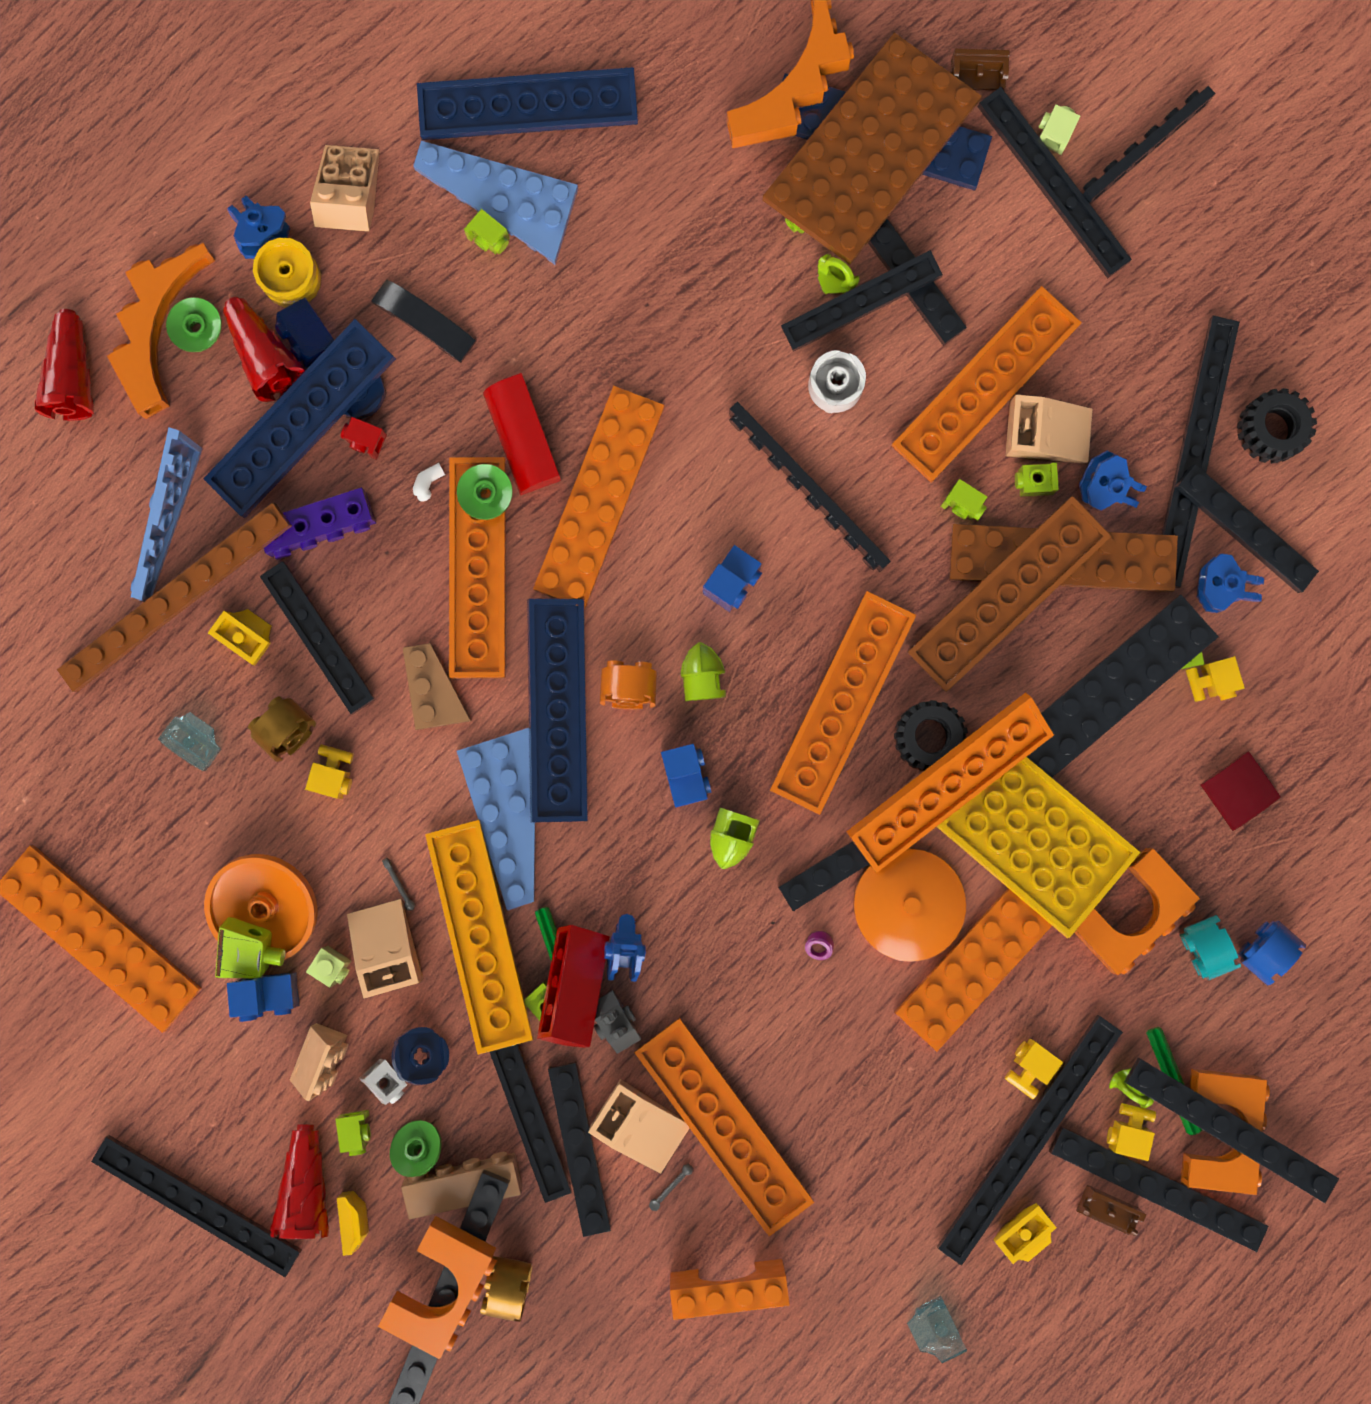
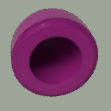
(822, 938)

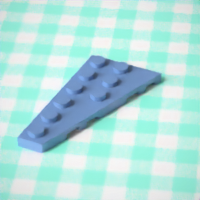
(522, 201)
(166, 503)
(500, 792)

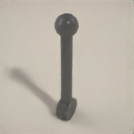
(409, 904)
(655, 1203)

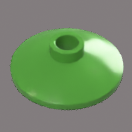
(185, 316)
(481, 478)
(406, 1145)

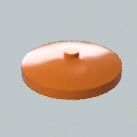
(265, 894)
(910, 906)

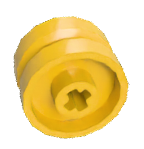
(286, 271)

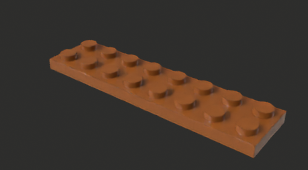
(1121, 563)
(1009, 593)

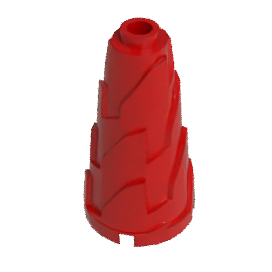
(264, 357)
(64, 374)
(302, 1190)

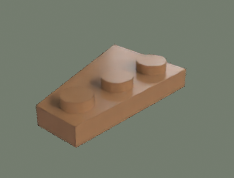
(431, 692)

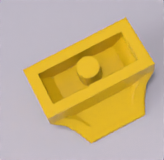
(243, 634)
(352, 1221)
(1025, 1234)

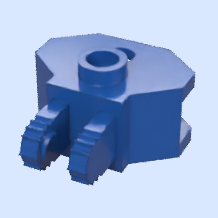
(257, 226)
(1109, 482)
(1227, 586)
(625, 949)

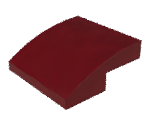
(1240, 791)

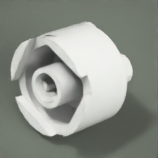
(842, 367)

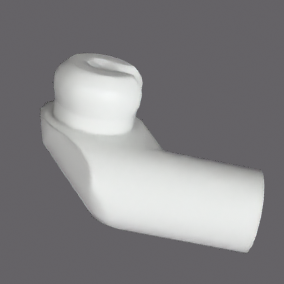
(424, 480)

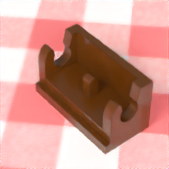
(981, 68)
(1110, 1210)

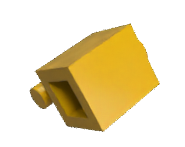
(1219, 677)
(328, 778)
(1036, 1063)
(1130, 1137)

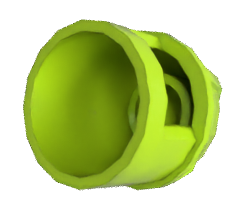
(701, 674)
(732, 837)

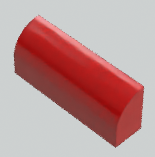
(521, 434)
(573, 987)

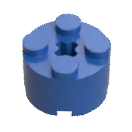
(1271, 952)

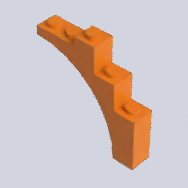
(778, 111)
(143, 320)

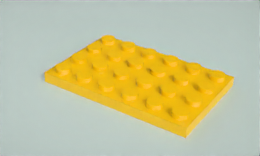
(1042, 844)

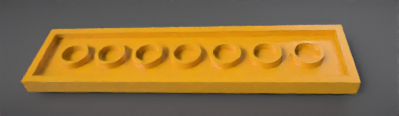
(479, 937)

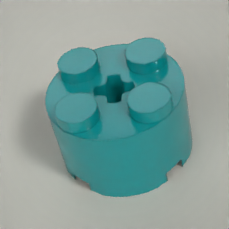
(1211, 948)

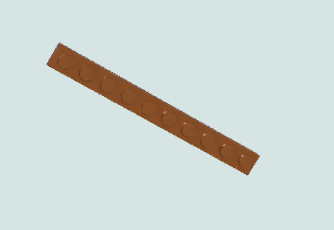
(174, 597)

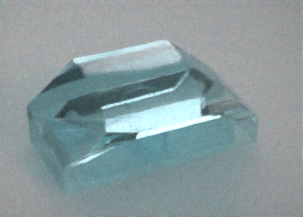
(191, 740)
(936, 1331)

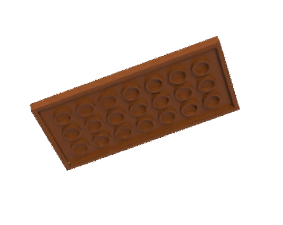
(871, 148)

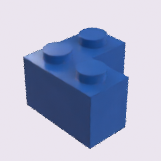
(731, 578)
(685, 776)
(253, 996)

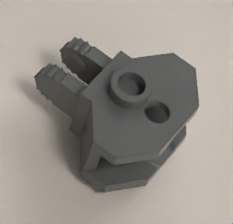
(616, 1022)

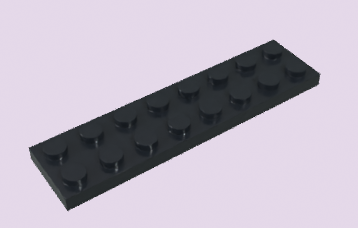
(1121, 683)

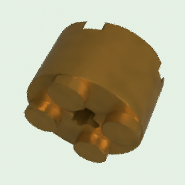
(281, 728)
(506, 1289)

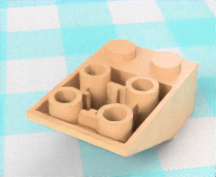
(345, 188)
(1048, 430)
(383, 949)
(317, 1061)
(638, 1127)

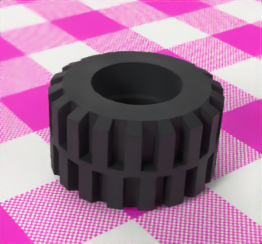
(1296, 416)
(913, 717)

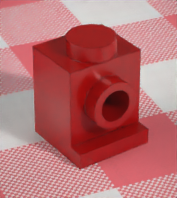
(363, 437)

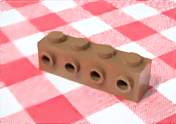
(454, 1186)

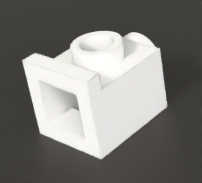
(380, 1070)

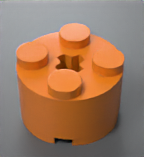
(628, 685)

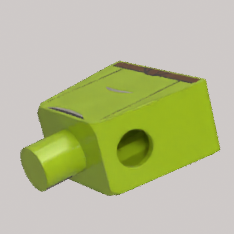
(245, 950)

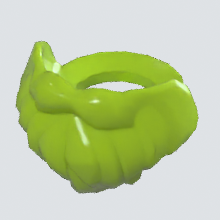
(832, 279)
(1118, 1082)

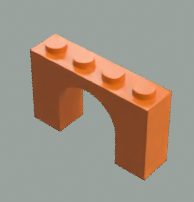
(1170, 901)
(1233, 1170)
(699, 1298)
(434, 1327)

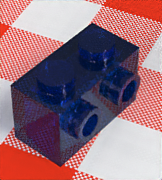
(303, 331)

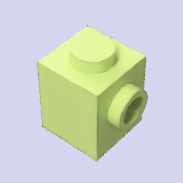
(1058, 128)
(329, 967)

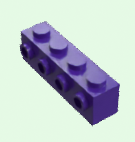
(323, 521)

